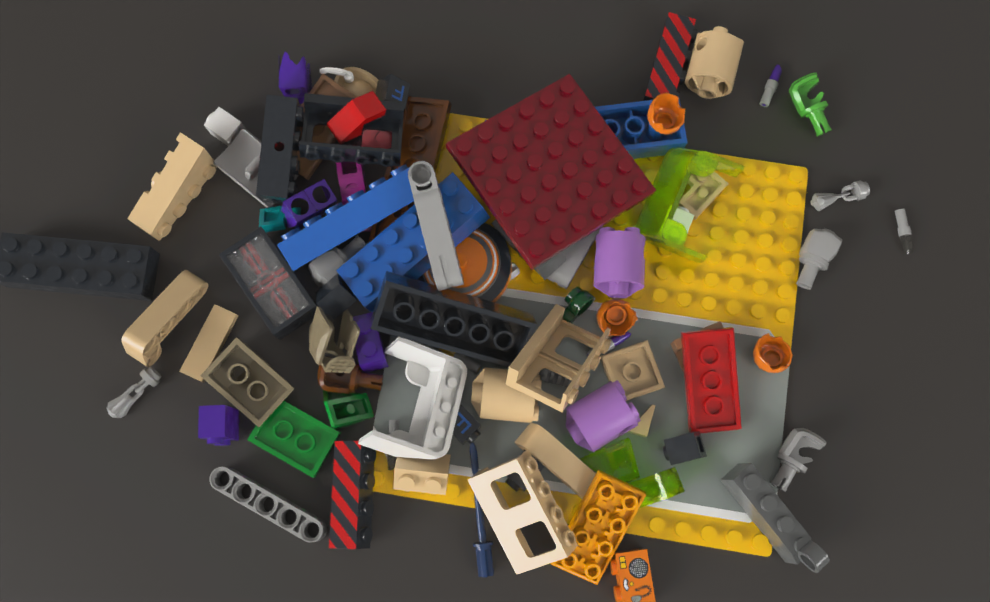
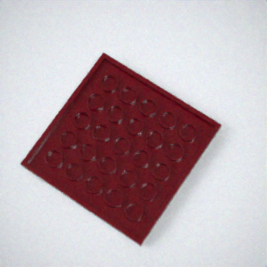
(550, 170)

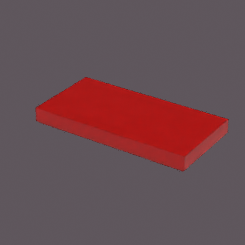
(711, 380)

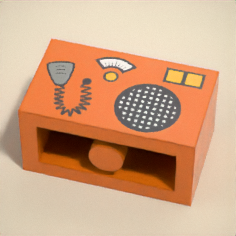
(632, 576)

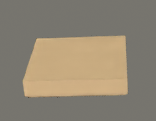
(633, 369)

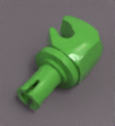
(808, 107)

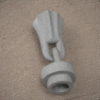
(858, 189)
(120, 406)

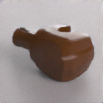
(348, 382)

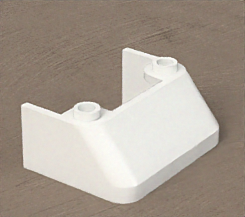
(436, 408)

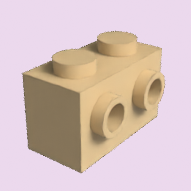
(422, 474)

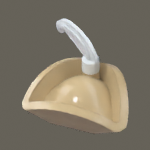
(353, 79)

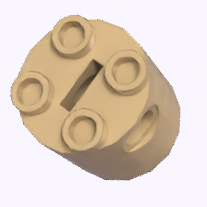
(714, 63)
(501, 402)

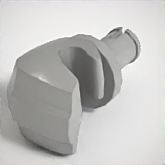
(816, 253)
(325, 265)
(790, 457)

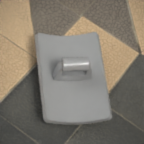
(241, 162)

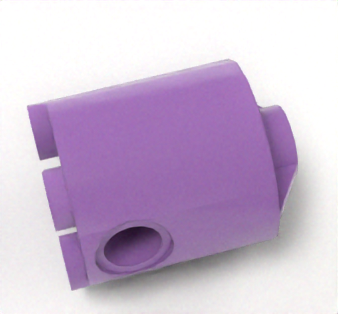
(619, 262)
(601, 417)

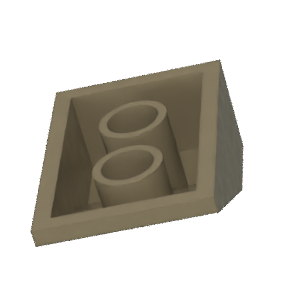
(247, 381)

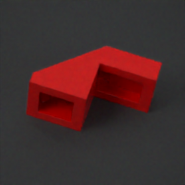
(351, 118)

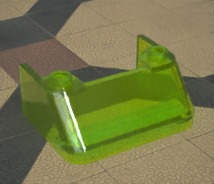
(670, 182)

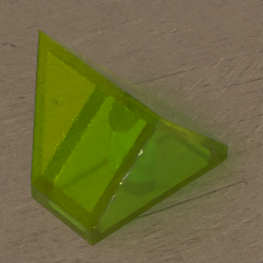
(615, 460)

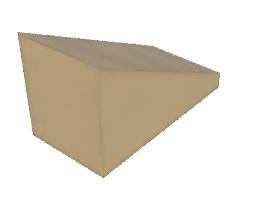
(644, 425)

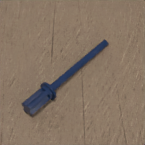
(483, 547)

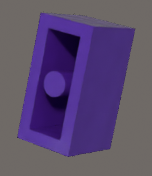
(369, 345)
(218, 424)

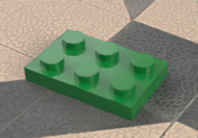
(296, 438)

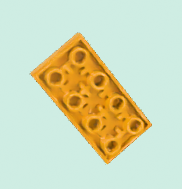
(600, 525)

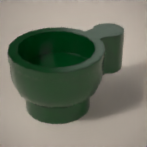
(578, 302)

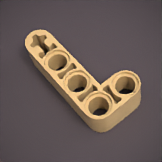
(158, 320)
(556, 458)

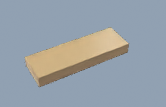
(209, 342)

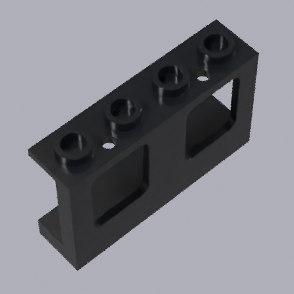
(322, 108)

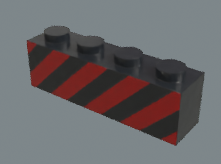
(671, 56)
(352, 496)

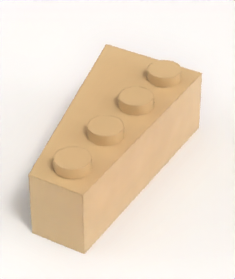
(173, 188)

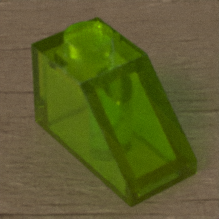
(659, 486)

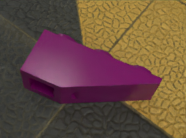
(351, 180)

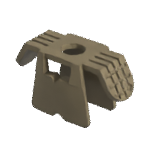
(322, 341)

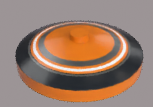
(483, 264)

